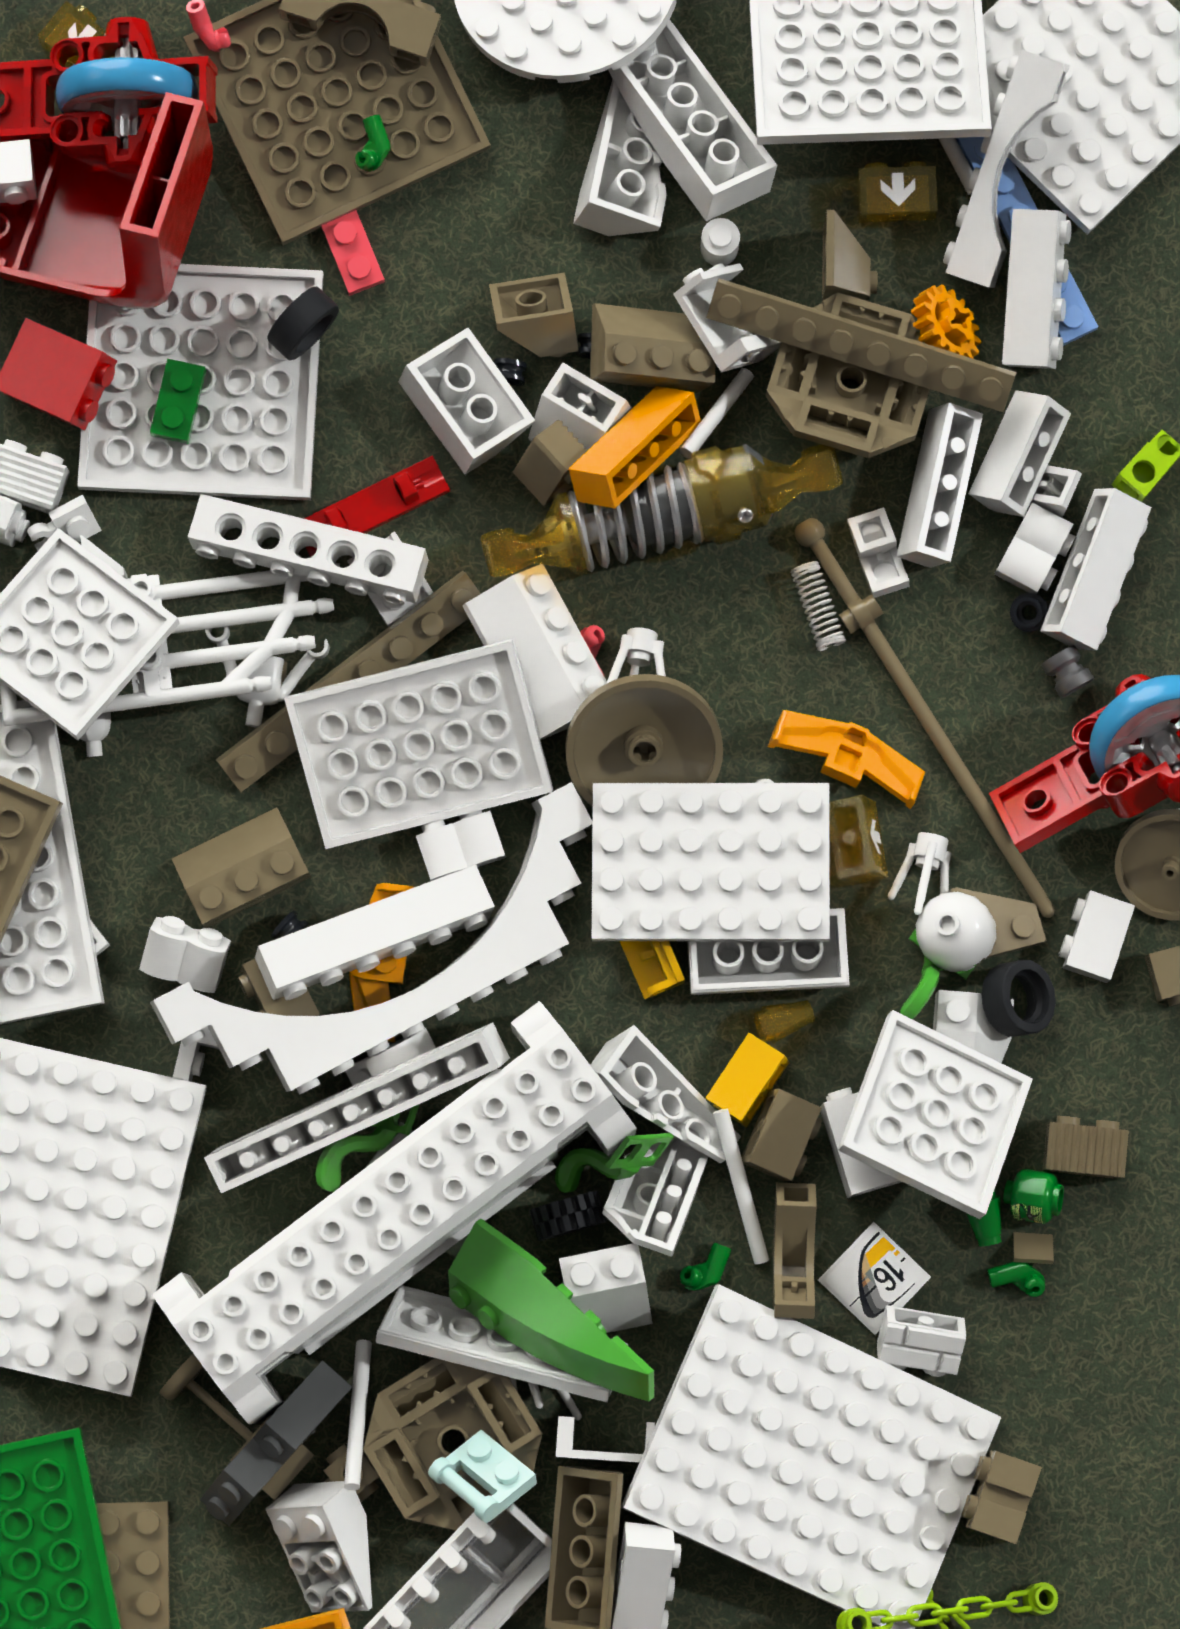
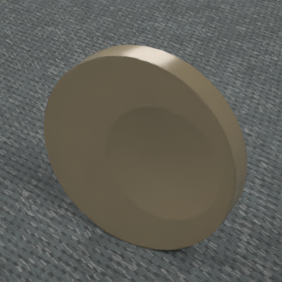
(1150, 864)

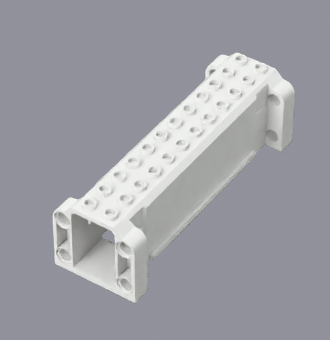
(395, 1215)

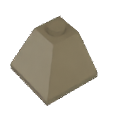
(845, 262)
(536, 314)

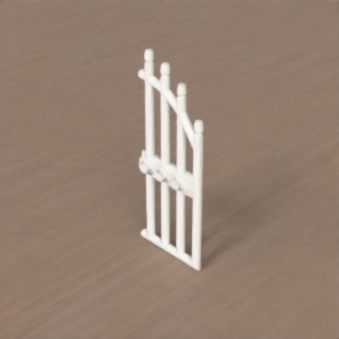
(153, 681)

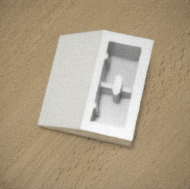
(581, 404)

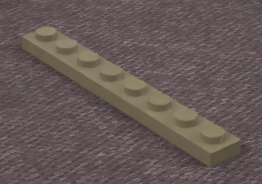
(861, 345)
(387, 651)

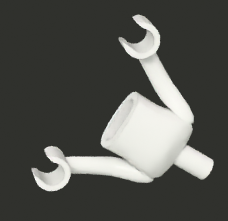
(271, 668)

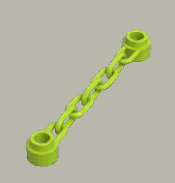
(1030, 1602)

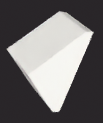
(1056, 489)

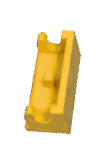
(653, 966)
(747, 1079)

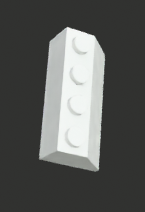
(548, 644)

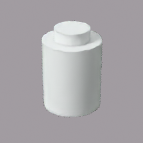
(720, 241)

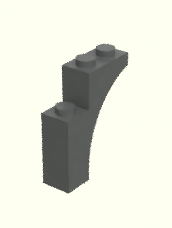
(275, 1443)

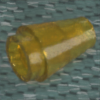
(782, 1020)

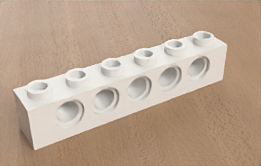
(217, 516)

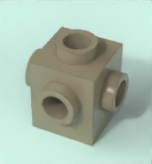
(336, 1472)

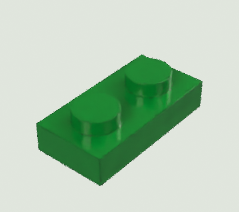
(178, 401)

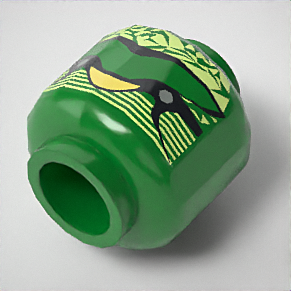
(1034, 1196)

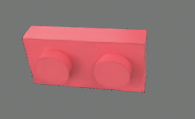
(353, 253)

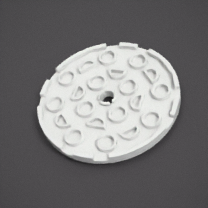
(563, 36)

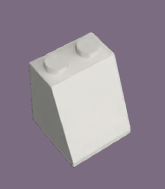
(855, 1175)
(609, 1285)

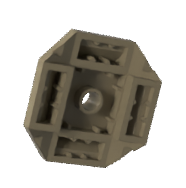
(860, 420)
(417, 1413)

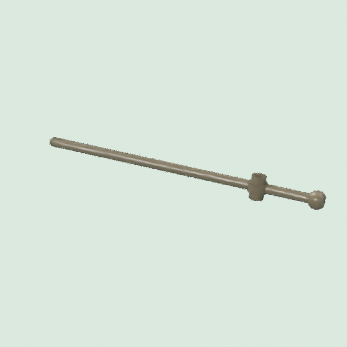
(862, 615)

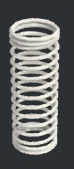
(837, 637)

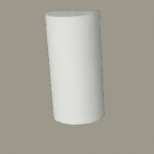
(770, 965)

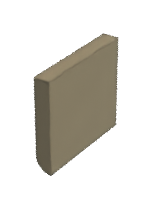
(1033, 1248)

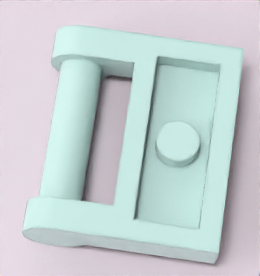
(491, 1468)

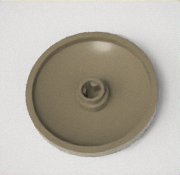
(643, 733)

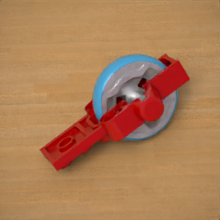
(101, 93)
(1105, 743)

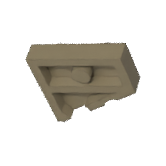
(1016, 922)

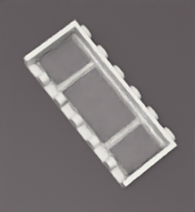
(473, 1577)

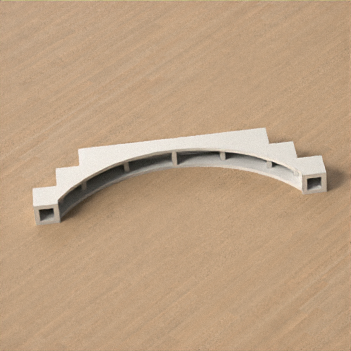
(313, 1045)

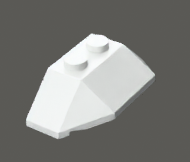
(658, 1198)

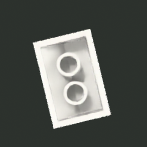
(465, 400)

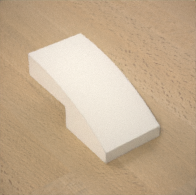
(878, 552)

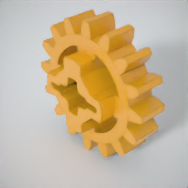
(945, 321)

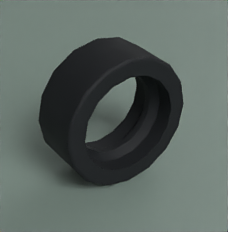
(303, 323)
(1039, 995)

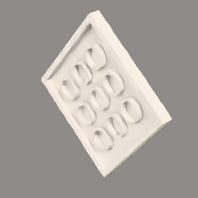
(75, 633)
(935, 1114)

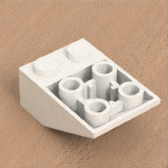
(325, 1544)

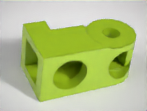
(1148, 466)

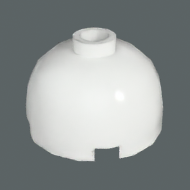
(955, 931)

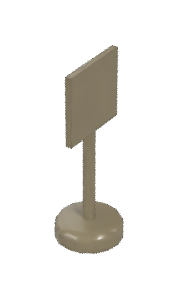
(184, 1378)

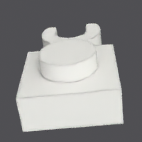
(72, 518)

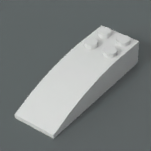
(694, 126)

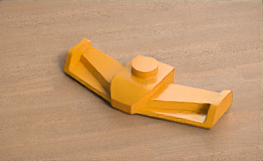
(849, 753)
(372, 986)

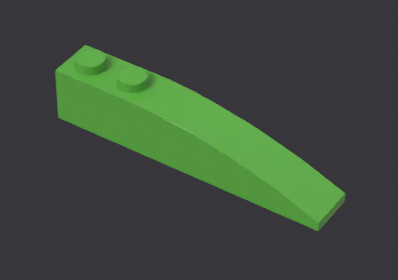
(514, 1298)

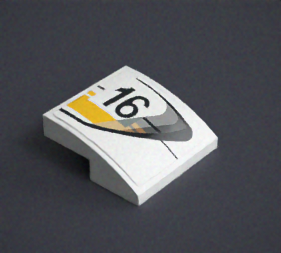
(873, 1275)

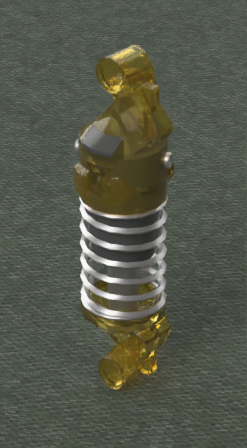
(704, 500)

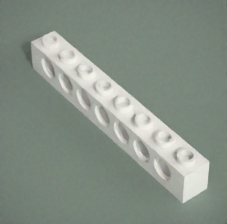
(357, 1107)

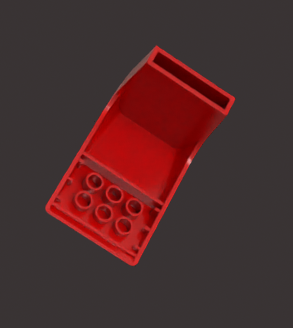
(109, 230)

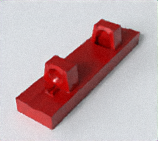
(382, 502)

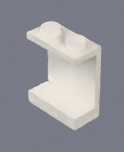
(726, 344)
(565, 1439)

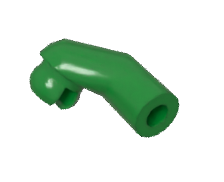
(377, 146)
(708, 1272)
(1021, 1275)

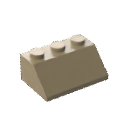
(648, 349)
(241, 868)

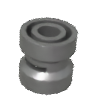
(1068, 674)

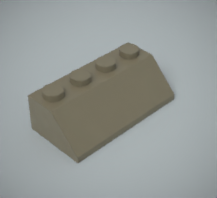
(584, 1548)

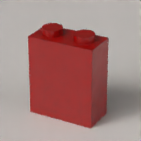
(56, 374)

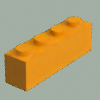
(635, 447)

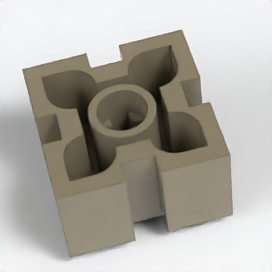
(1001, 1496)

